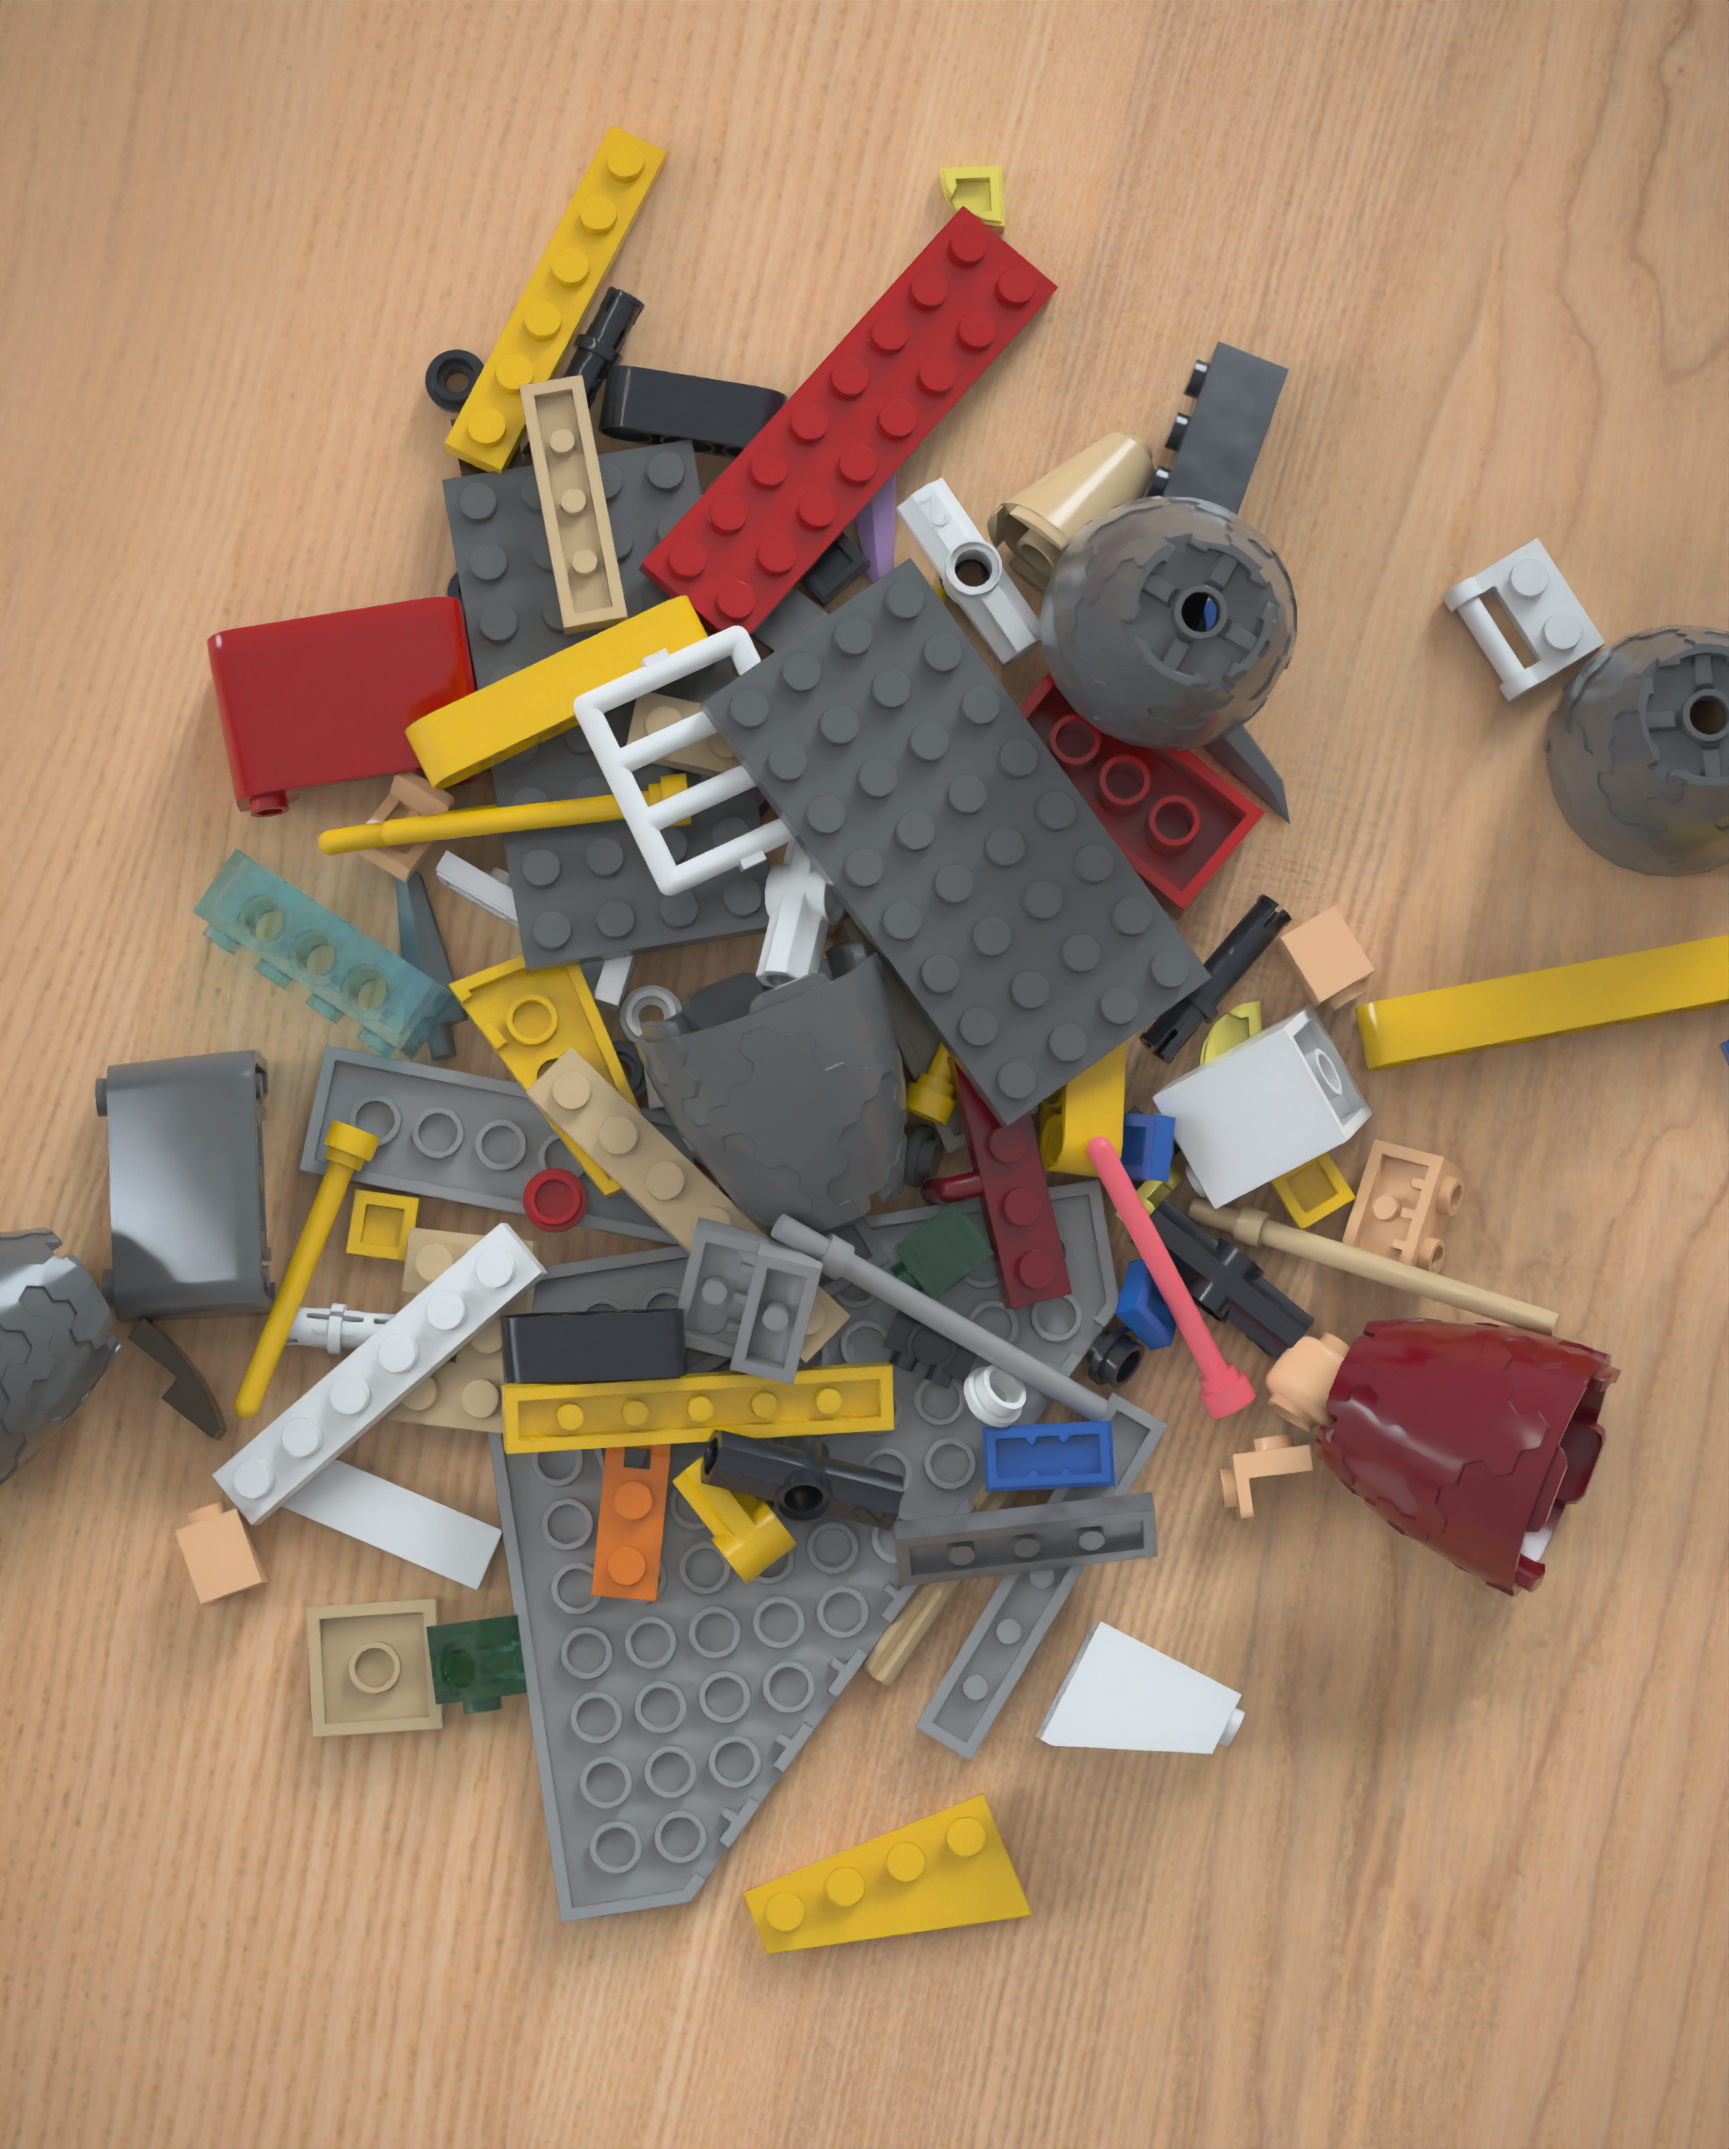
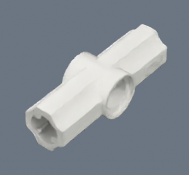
(951, 537)
(799, 914)

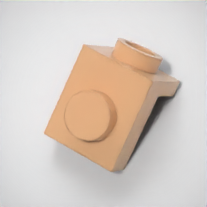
(408, 797)
(1271, 1458)

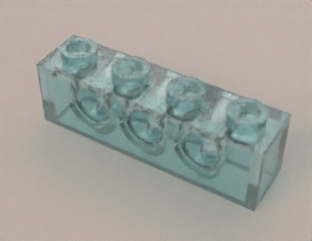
(249, 891)

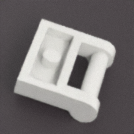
(1539, 609)

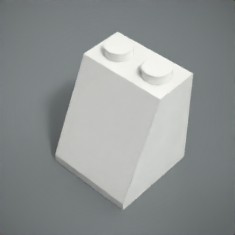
(1263, 1108)
(1138, 1700)

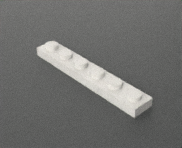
(379, 1374)

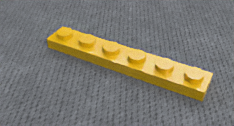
(556, 298)
(693, 1405)

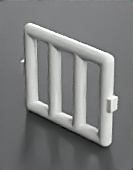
(619, 763)

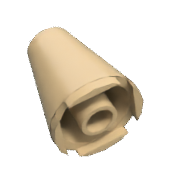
(1060, 502)

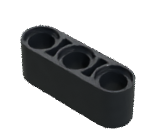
(674, 407)
(594, 1345)

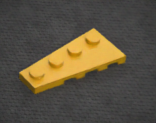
(534, 1022)
(906, 1881)

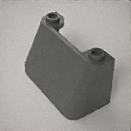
(187, 1187)

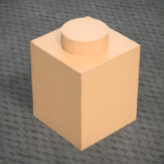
(1326, 960)
(220, 1553)

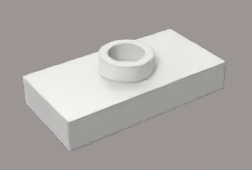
(489, 891)

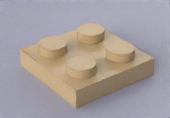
(372, 1668)

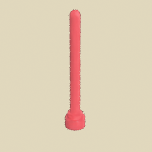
(1223, 1386)

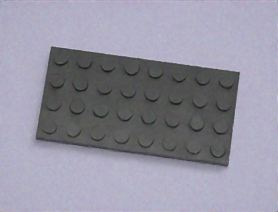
(956, 842)
(586, 886)

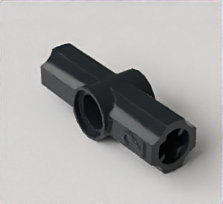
(1229, 1284)
(802, 1479)

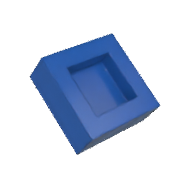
(1147, 1146)
(1144, 1308)

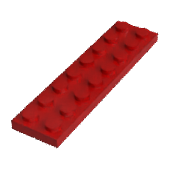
(849, 427)

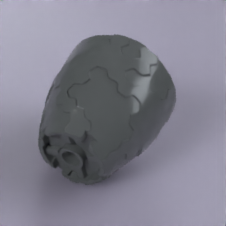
(1120, 634)
(1632, 763)
(788, 1089)
(48, 1342)

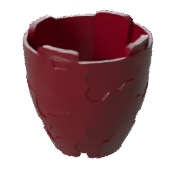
(1468, 1437)

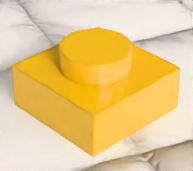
(1312, 1191)
(381, 1225)

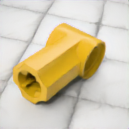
(741, 1525)

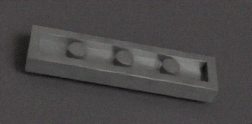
(1025, 1539)

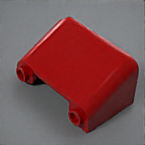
(334, 695)

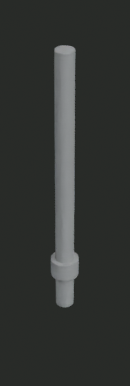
(840, 1261)

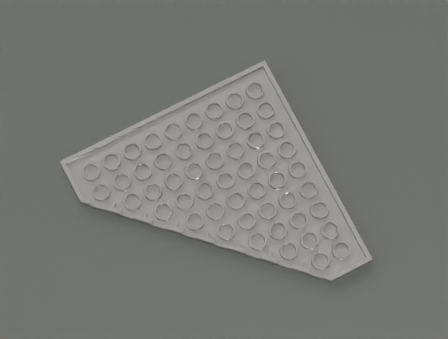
(687, 1709)

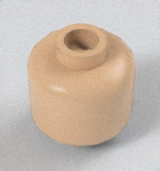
(1304, 1379)

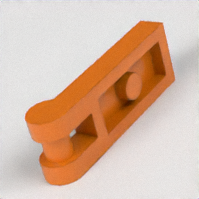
(631, 1525)

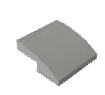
(748, 1299)

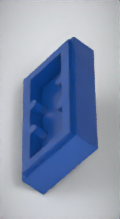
(1048, 1456)

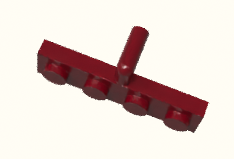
(1012, 1199)

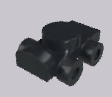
(919, 1343)

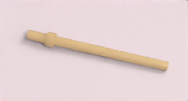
(1255, 1229)

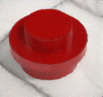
(555, 1200)

